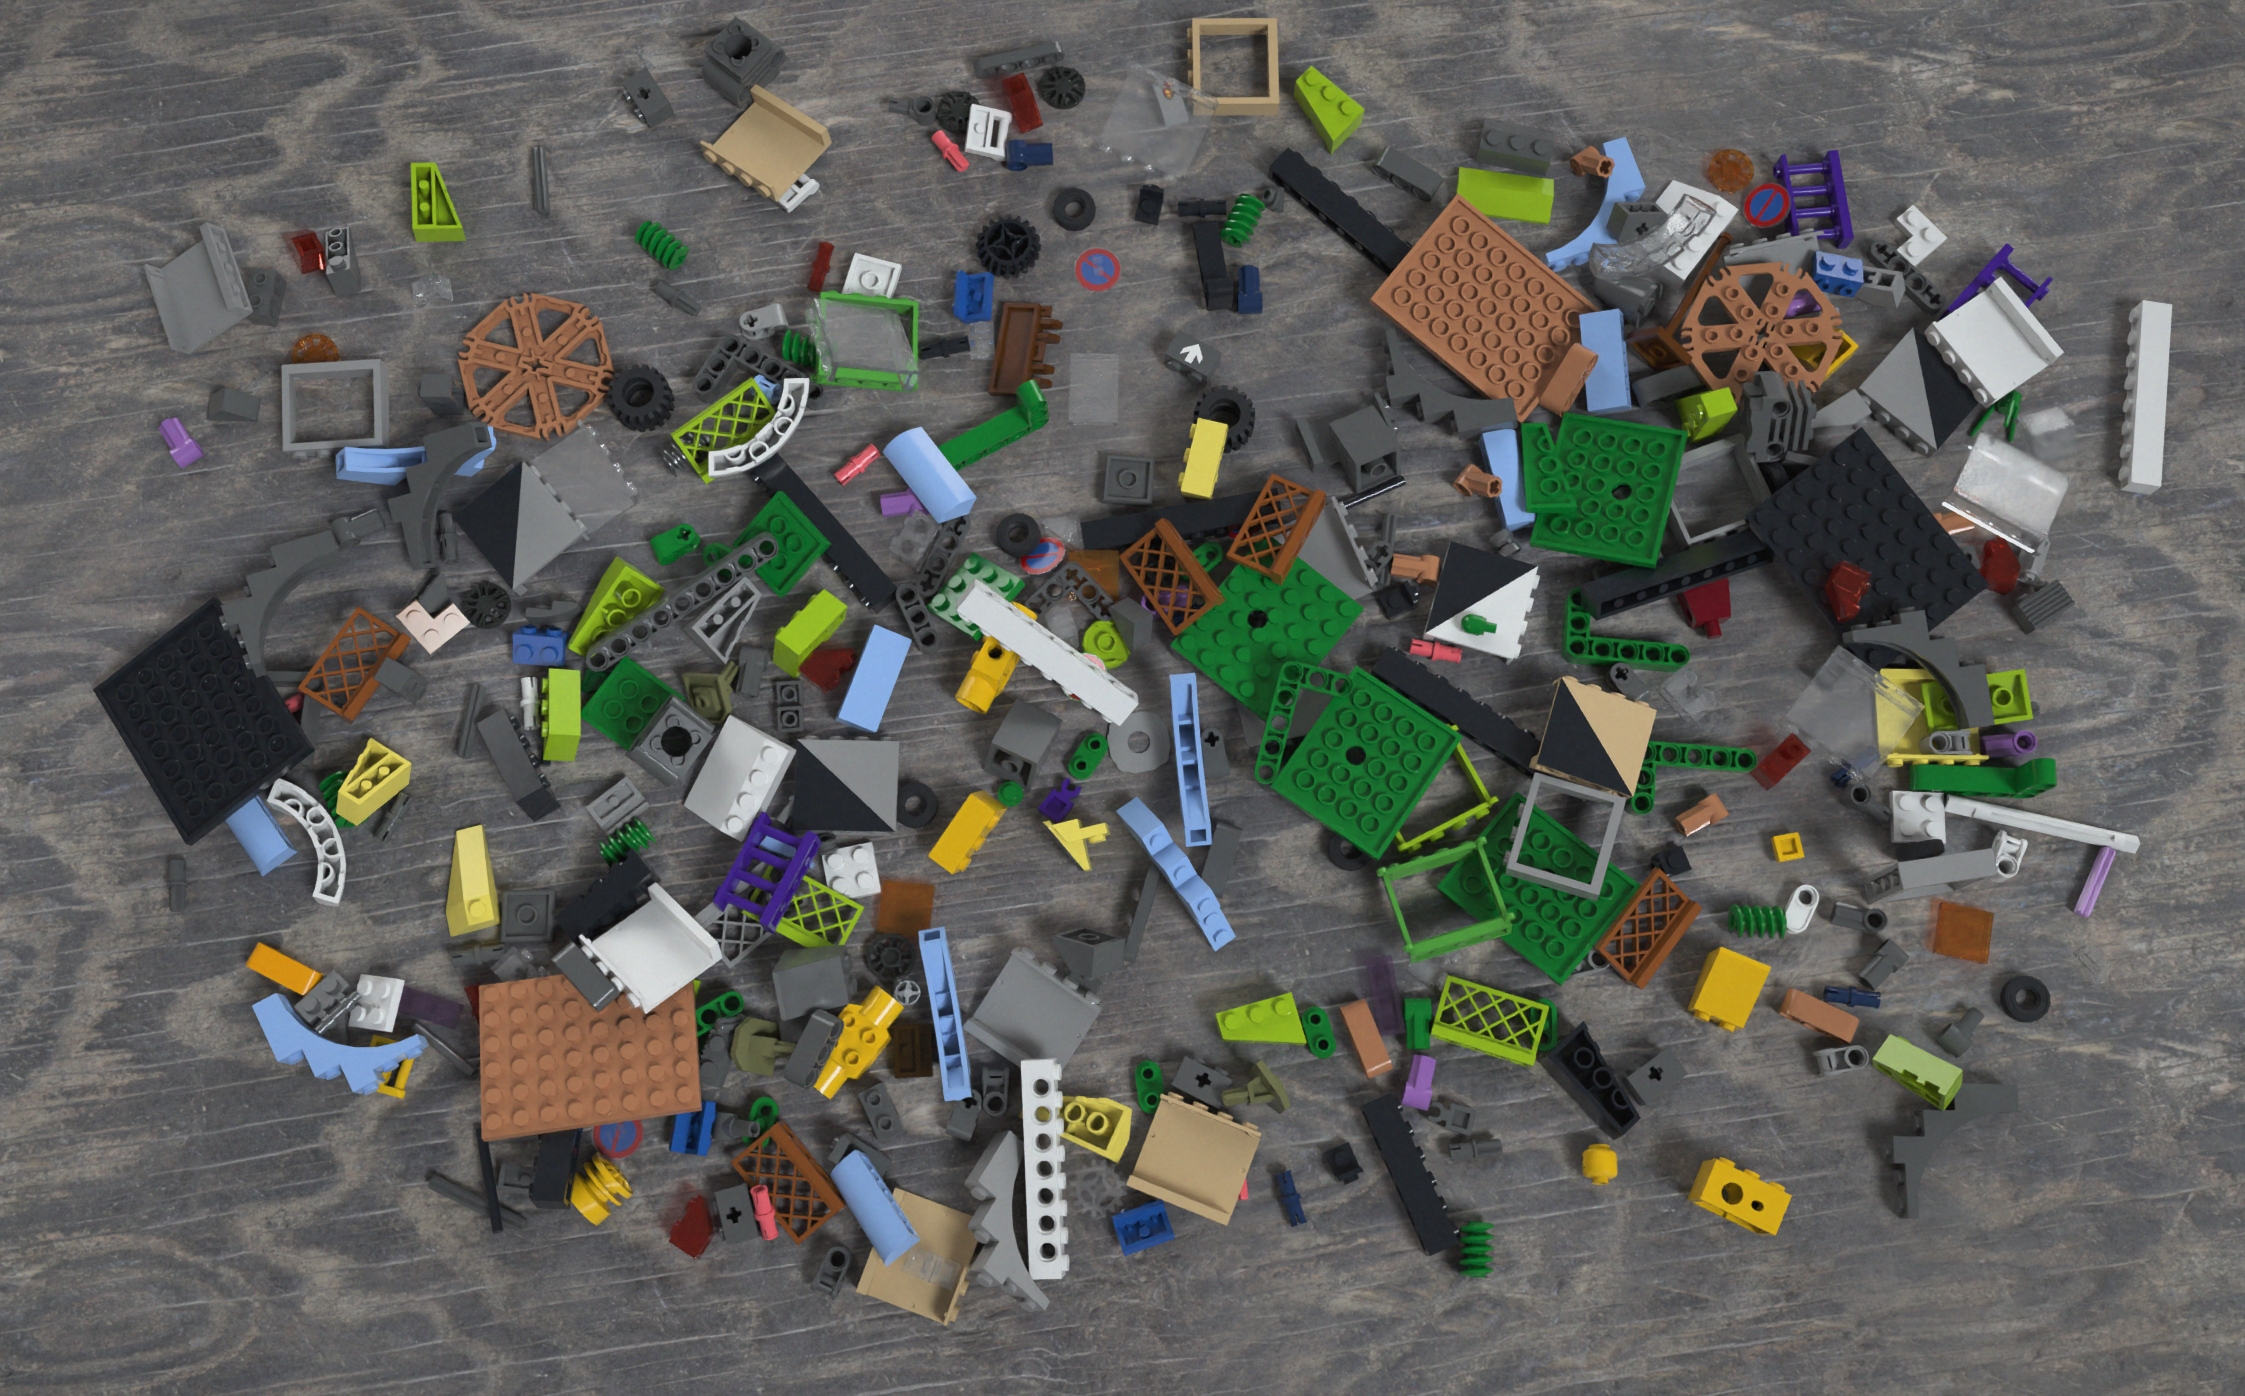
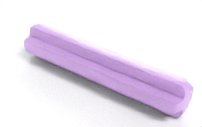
(2095, 881)

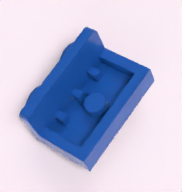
(1837, 273)
(973, 297)
(540, 646)
(693, 1130)
(1143, 1227)

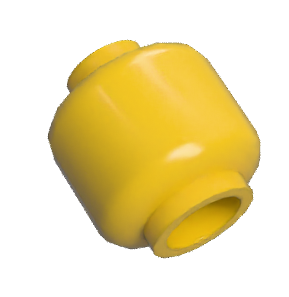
(1599, 1164)

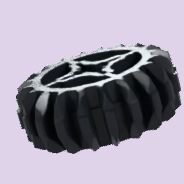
(1024, 239)

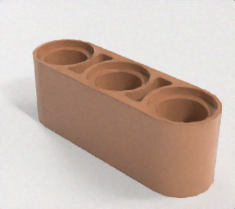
(1569, 379)
(1819, 1016)
(1365, 1038)

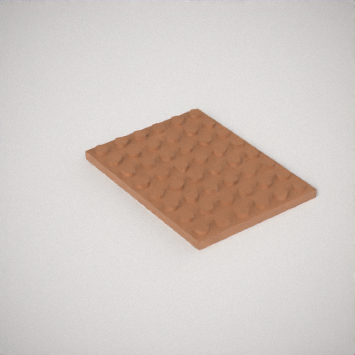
(1484, 306)
(566, 1067)

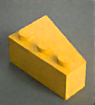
(967, 831)

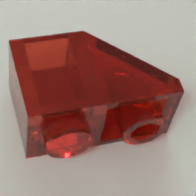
(1021, 103)
(306, 250)
(1999, 566)
(1845, 589)
(827, 666)
(1780, 761)
(696, 1228)

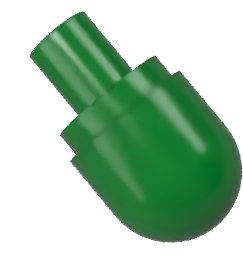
(1477, 625)

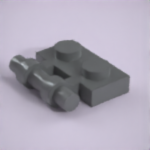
(324, 998)

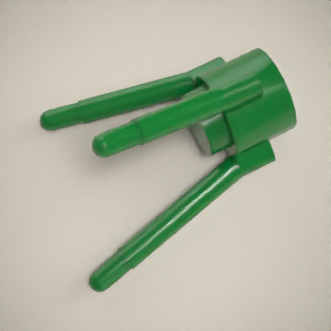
(2008, 406)

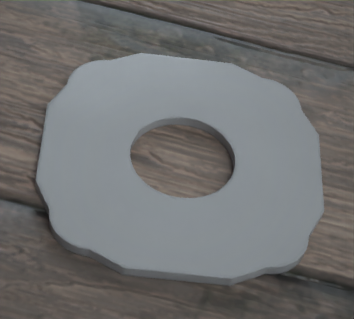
(1139, 762)

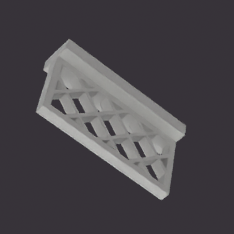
(711, 914)

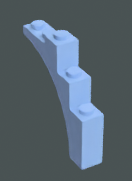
(1621, 186)
(389, 465)
(1189, 760)
(1178, 871)
(946, 1014)
(362, 1066)

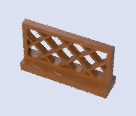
(1298, 532)
(1191, 567)
(368, 686)
(1659, 941)
(806, 1165)

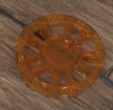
(1731, 170)
(315, 353)

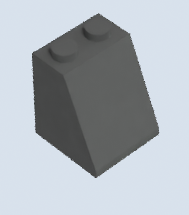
(1366, 449)
(1022, 744)
(813, 980)

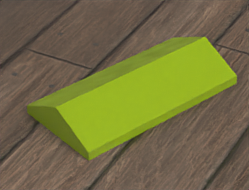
(1507, 195)
(2008, 699)

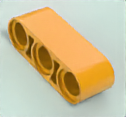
(283, 969)

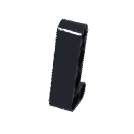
(1212, 266)

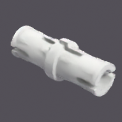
(530, 703)

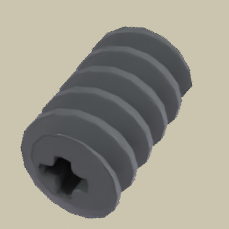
(676, 458)

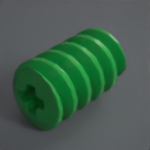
(1241, 220)
(661, 245)
(798, 349)
(330, 788)
(632, 839)
(1757, 920)
(1476, 1249)

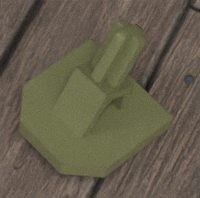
(711, 692)
(758, 1046)
(1262, 1088)

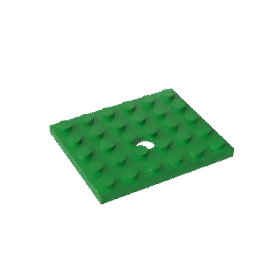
(1595, 460)
(1302, 626)
(1371, 799)
(1549, 925)

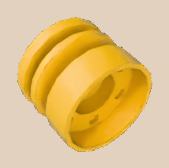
(601, 1184)

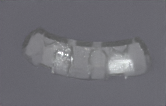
(1655, 246)

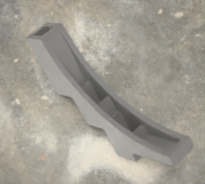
(992, 1223)

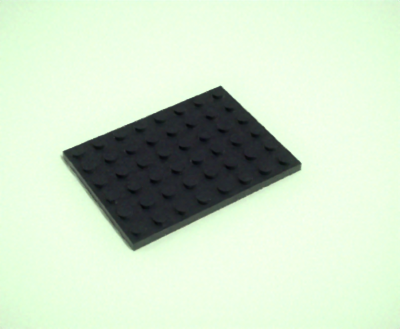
(1865, 513)
(202, 723)

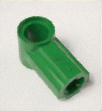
(1417, 1015)

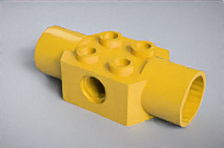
(987, 674)
(861, 1041)

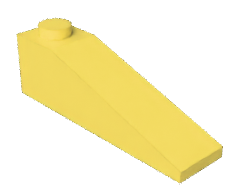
(472, 889)
(1094, 1124)

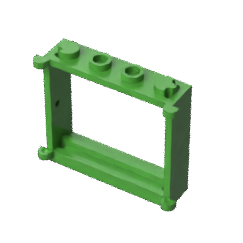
(867, 378)
(1457, 938)

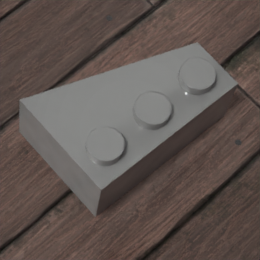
(722, 620)

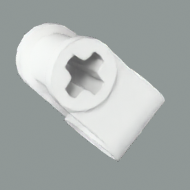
(2009, 853)

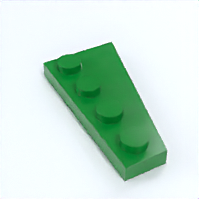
(1543, 473)

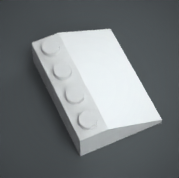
(1680, 268)
(739, 778)

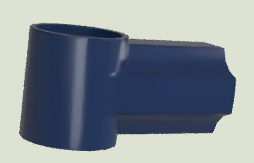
(1021, 155)
(1249, 295)

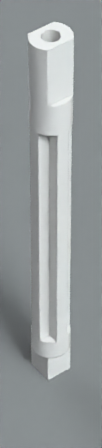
(2041, 823)

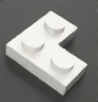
(1922, 235)

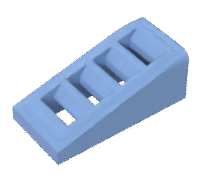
(780, 849)

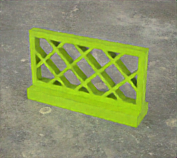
(703, 468)
(799, 933)
(1482, 1043)

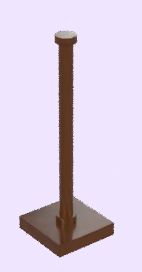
(1656, 343)

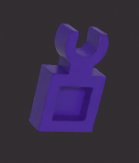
(1058, 804)

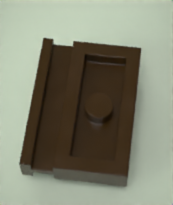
(913, 1051)

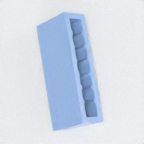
(1609, 381)
(1504, 459)
(930, 475)
(873, 679)
(260, 835)
(874, 1206)

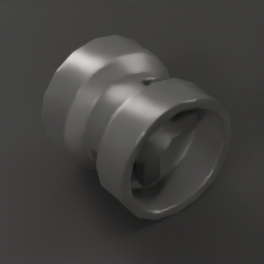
(1504, 543)

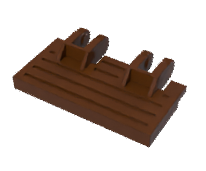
(1020, 345)

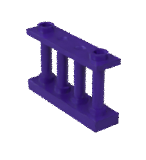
(1833, 189)
(1987, 277)
(781, 892)

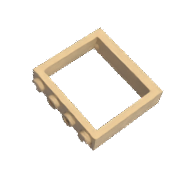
(1238, 26)

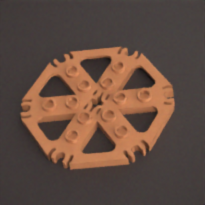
(1746, 316)
(533, 350)

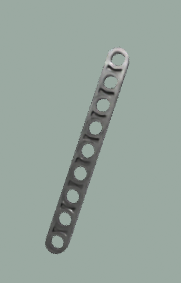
(676, 612)

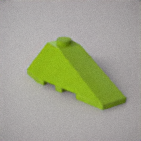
(618, 598)

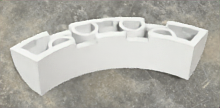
(769, 439)
(324, 834)

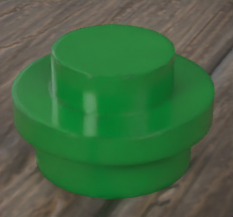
(1010, 794)

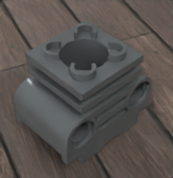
(740, 60)
(1775, 415)
(647, 747)

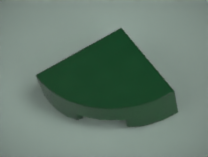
(592, 680)

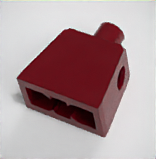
(1707, 606)

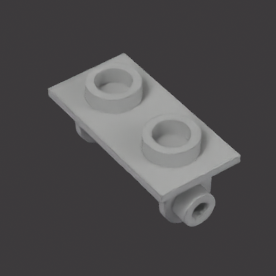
(2032, 563)

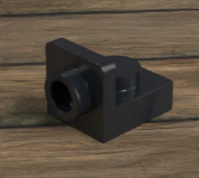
(1149, 204)
(1399, 600)
(1671, 862)
(1343, 1163)

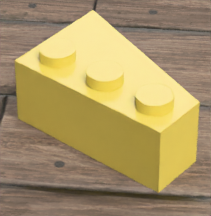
(1203, 459)
(372, 782)

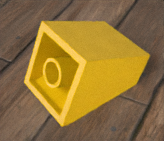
(1727, 989)

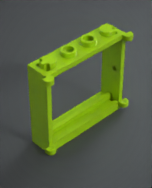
(1459, 821)

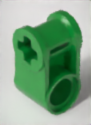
(672, 544)

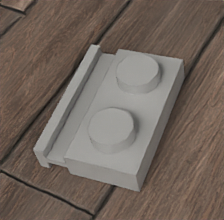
(618, 806)

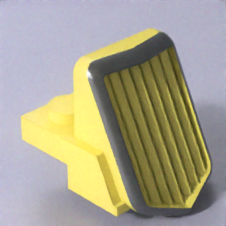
(1073, 838)

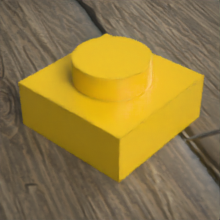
(1787, 847)

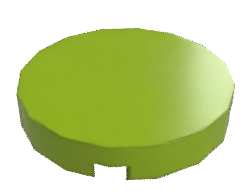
(1106, 643)

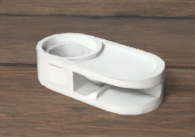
(1799, 914)

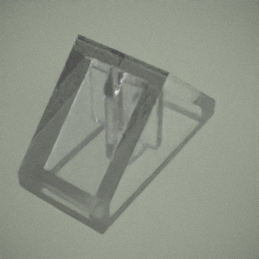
(1066, 529)

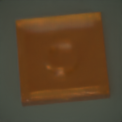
(1102, 566)
(905, 908)
(1963, 933)

